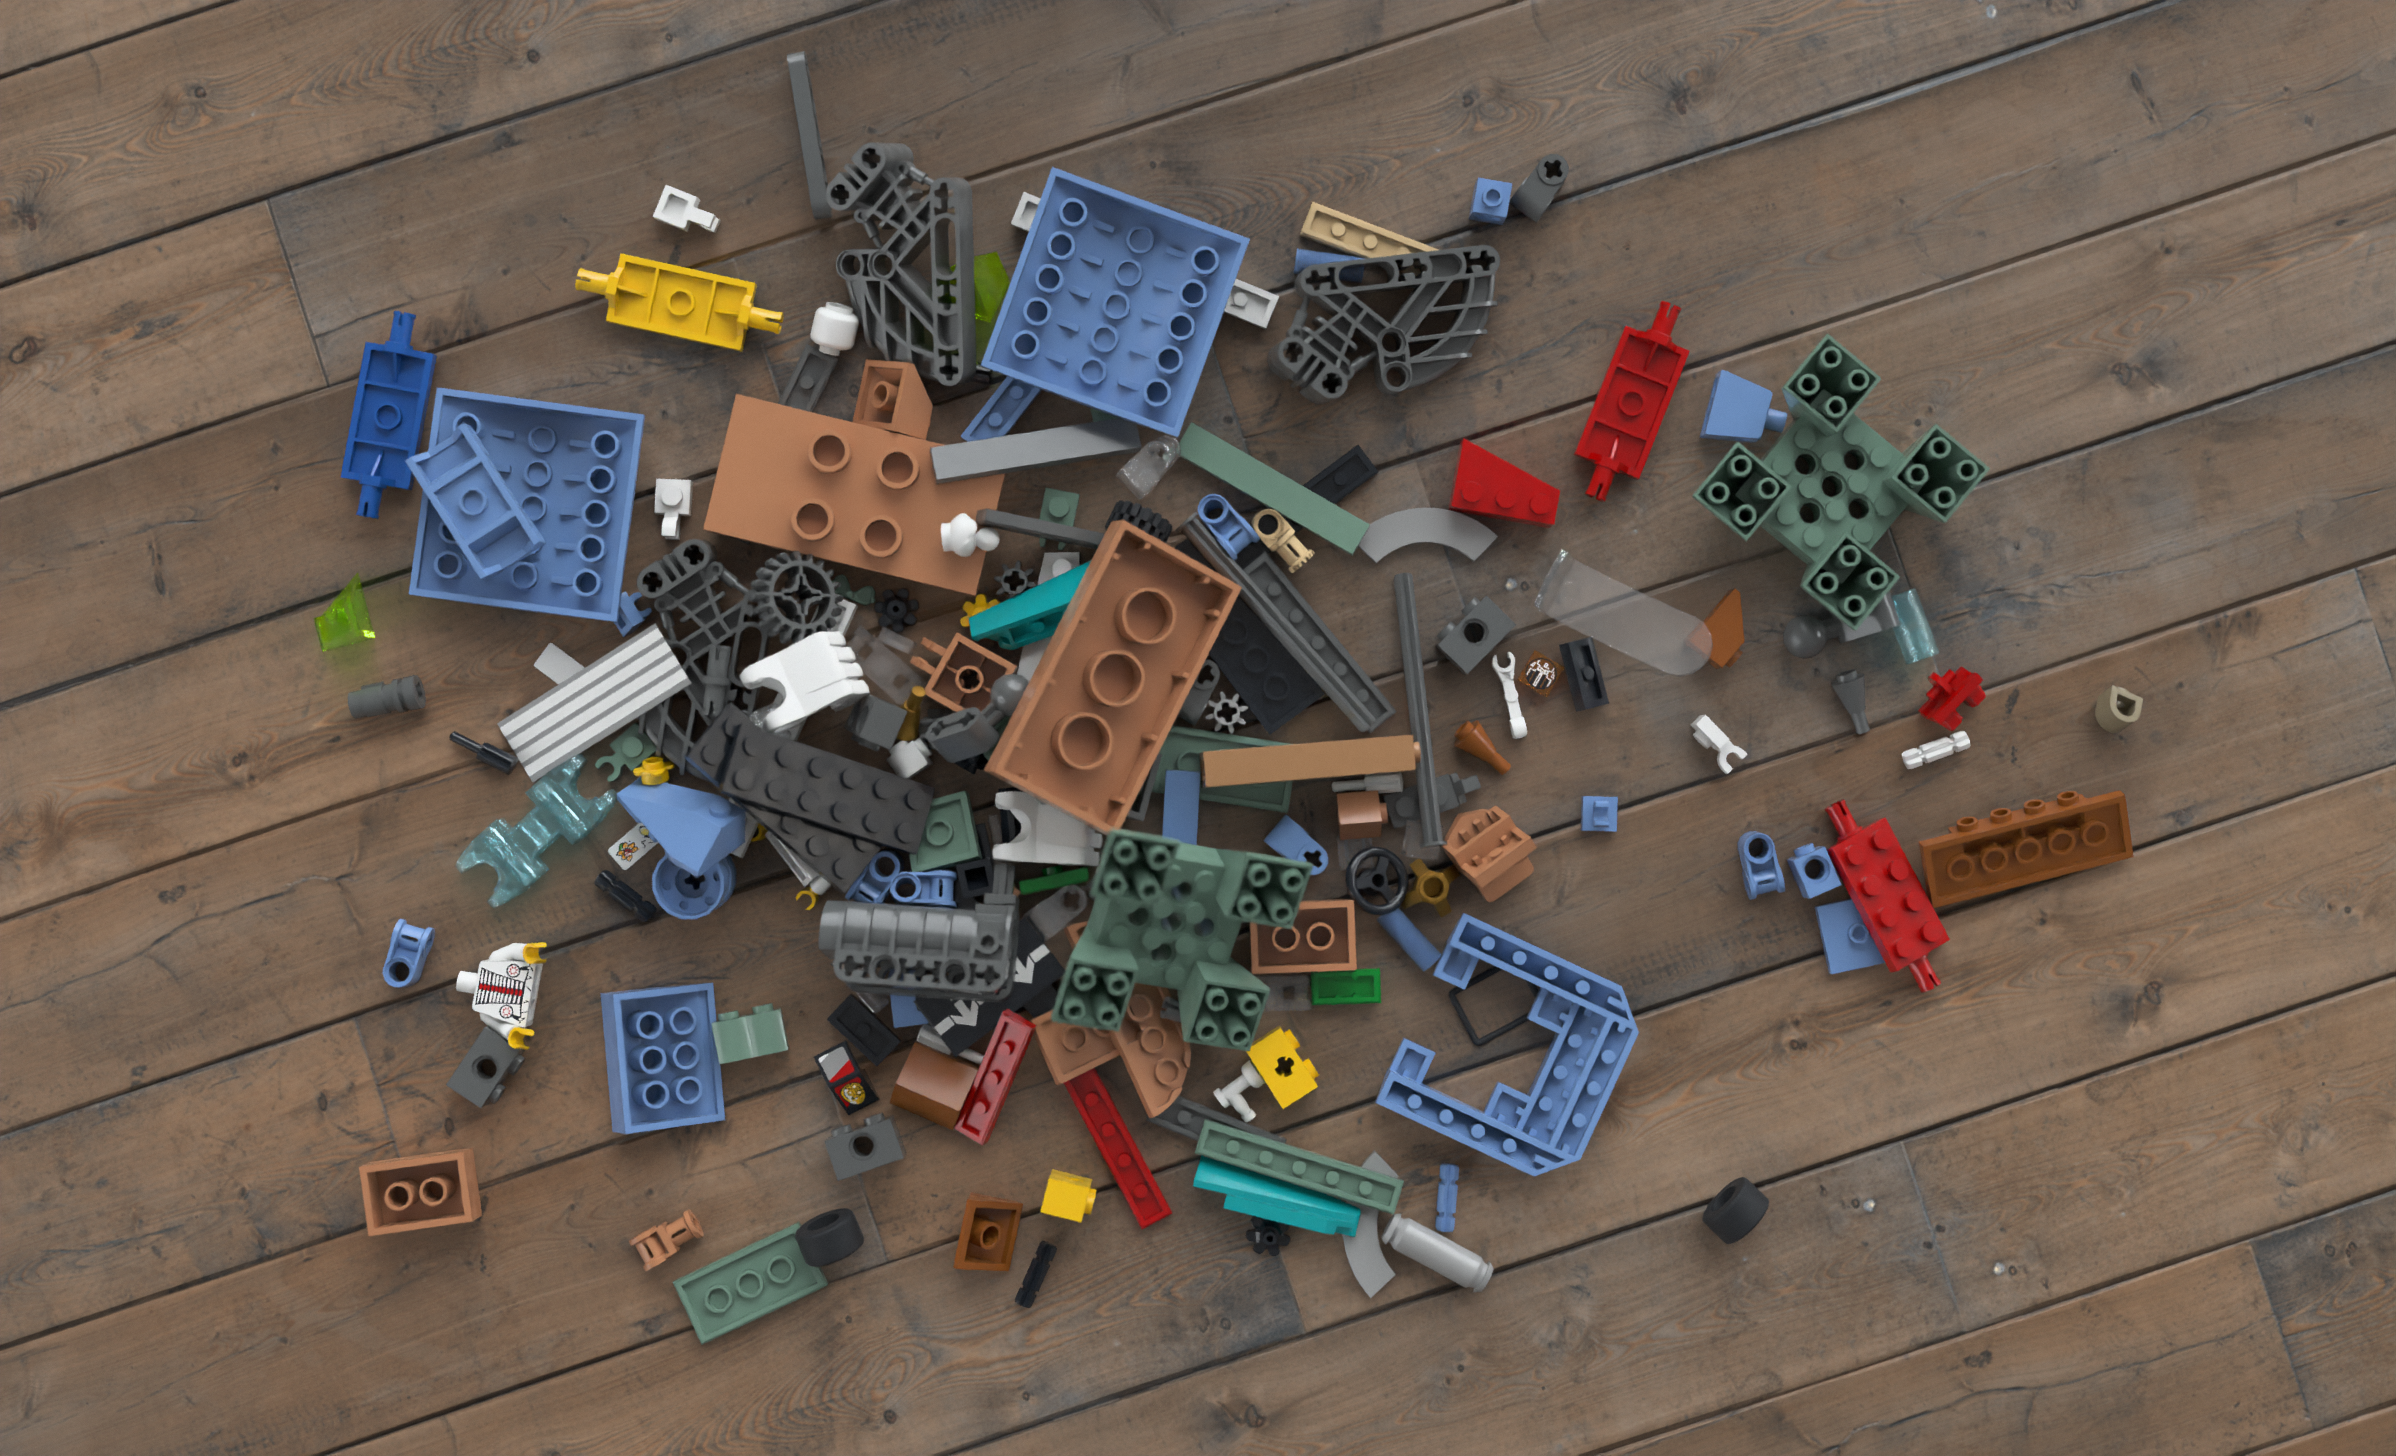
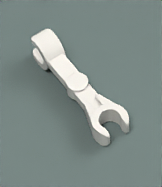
(1506, 675)

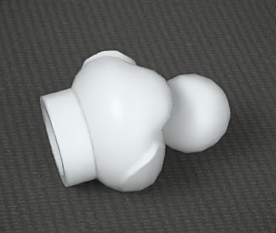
(962, 539)

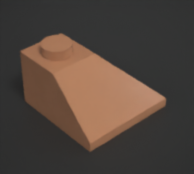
(893, 399)

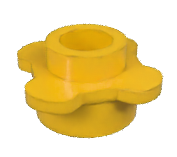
(654, 770)

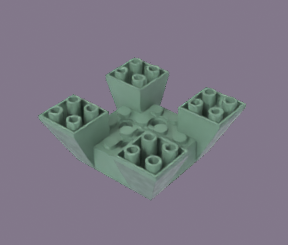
(1769, 492)
(1171, 921)

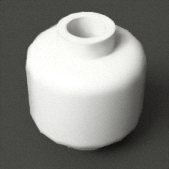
(834, 328)

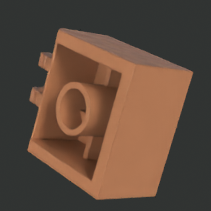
(961, 657)

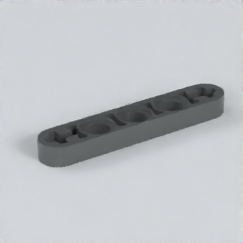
(809, 134)

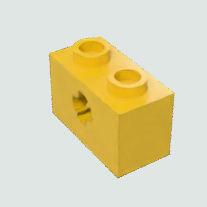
(1289, 1086)
(1068, 1196)

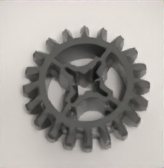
(798, 570)

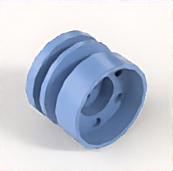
(689, 898)

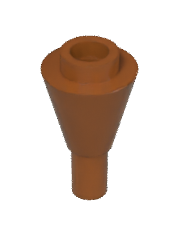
(1475, 741)

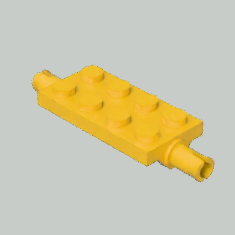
(680, 302)

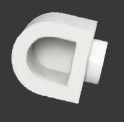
(910, 758)

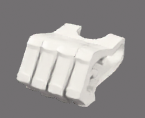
(808, 678)
(1046, 834)

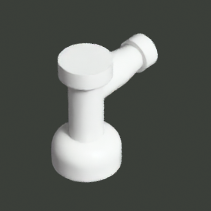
(1231, 1093)

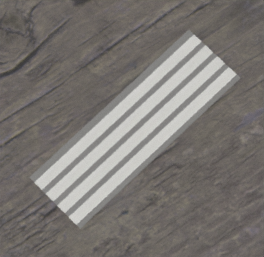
(594, 702)

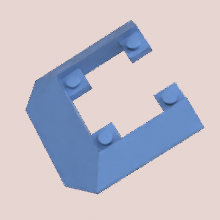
(1573, 1081)

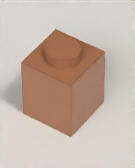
(1360, 815)

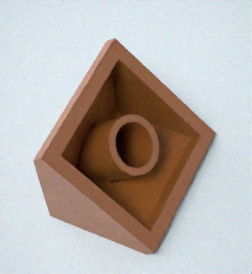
(933, 1085)
(987, 1233)

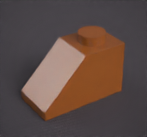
(1727, 630)

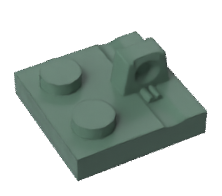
(947, 835)

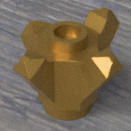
(1431, 887)

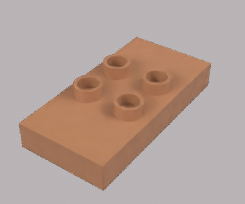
(844, 495)
(1113, 678)

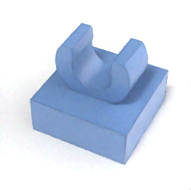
(629, 617)
(1599, 813)

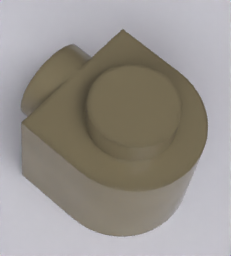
(2117, 709)

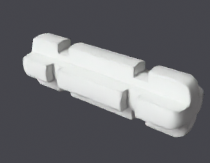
(1936, 749)

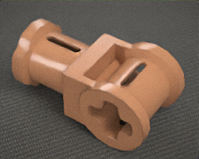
(661, 1242)

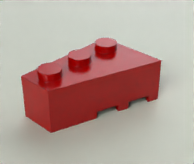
(1500, 490)

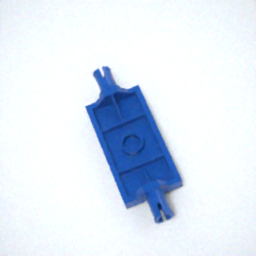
(388, 415)

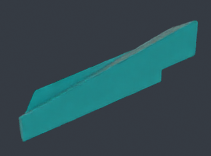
(1029, 614)
(1276, 1199)

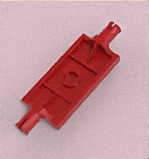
(1632, 402)
(1887, 894)

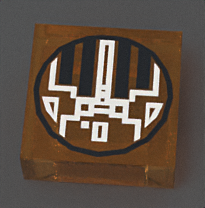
(1540, 673)

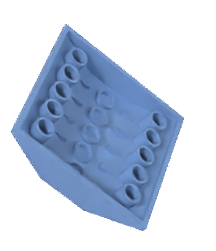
(1115, 302)
(575, 482)

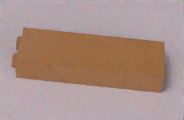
(1309, 760)

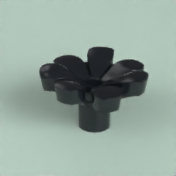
(904, 614)
(1265, 1228)

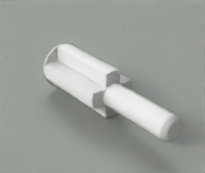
(1382, 782)
(929, 1037)

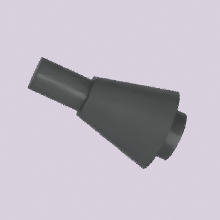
(1851, 692)

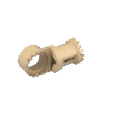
(1280, 538)

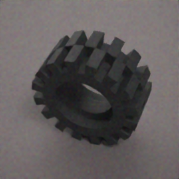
(1142, 519)

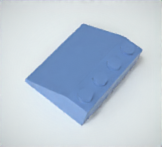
(662, 1057)

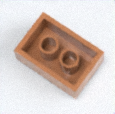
(1317, 942)
(420, 1191)

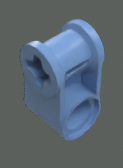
(1229, 529)
(1293, 842)
(1760, 867)
(873, 881)
(927, 888)
(408, 951)

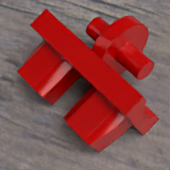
(1949, 693)

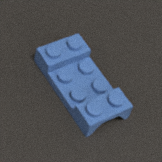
(475, 503)

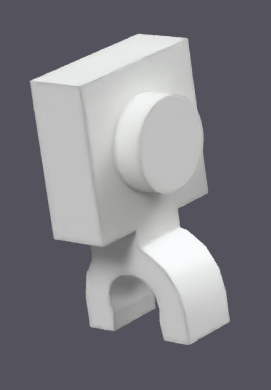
(681, 209)
(673, 500)
(1710, 735)

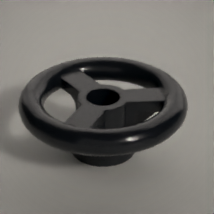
(1363, 886)

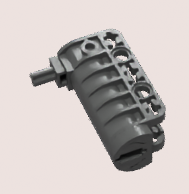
(927, 941)

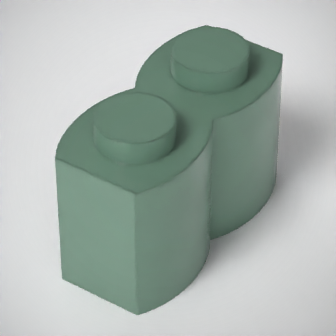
(749, 1034)

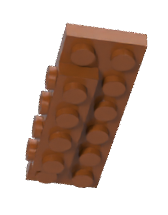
(2025, 846)

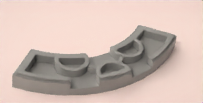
(1426, 526)
(1364, 1249)

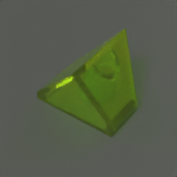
(990, 285)
(345, 619)

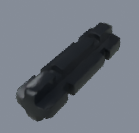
(625, 896)
(1035, 1274)

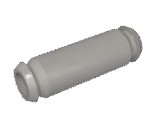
(1437, 1252)

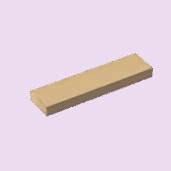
(1357, 236)

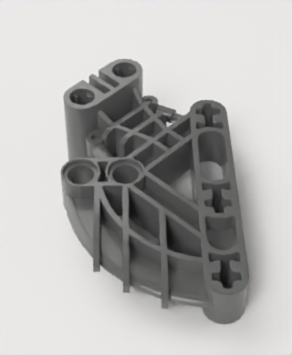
(881, 189)
(1320, 353)
(692, 590)

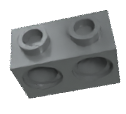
(875, 722)

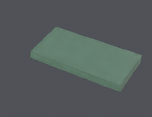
(1182, 752)
(747, 1284)

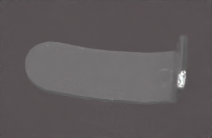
(1623, 618)

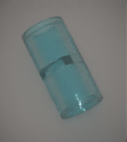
(1914, 632)

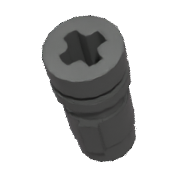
(384, 698)

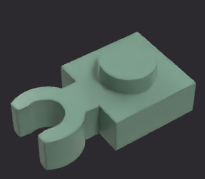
(1059, 508)
(630, 751)

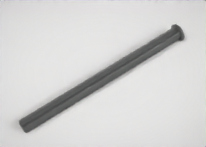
(1277, 624)
(1418, 710)

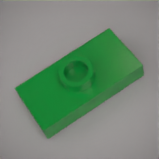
(1053, 878)
(1346, 987)

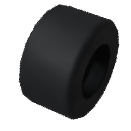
(1735, 1210)
(829, 1237)

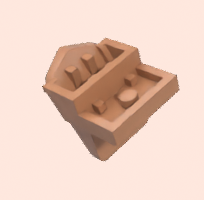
(1489, 851)

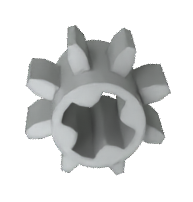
(1218, 707)

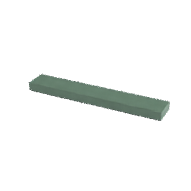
(1272, 489)
(1299, 1166)

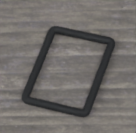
(1478, 1042)

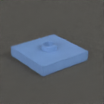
(1845, 937)

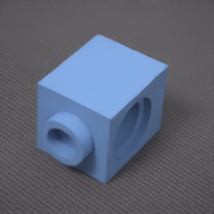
(1490, 201)
(1827, 877)

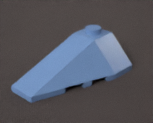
(688, 823)

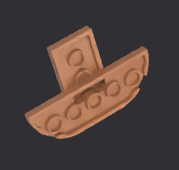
(1147, 1043)

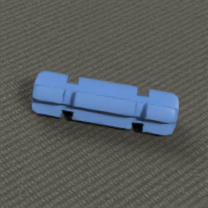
(1447, 1197)

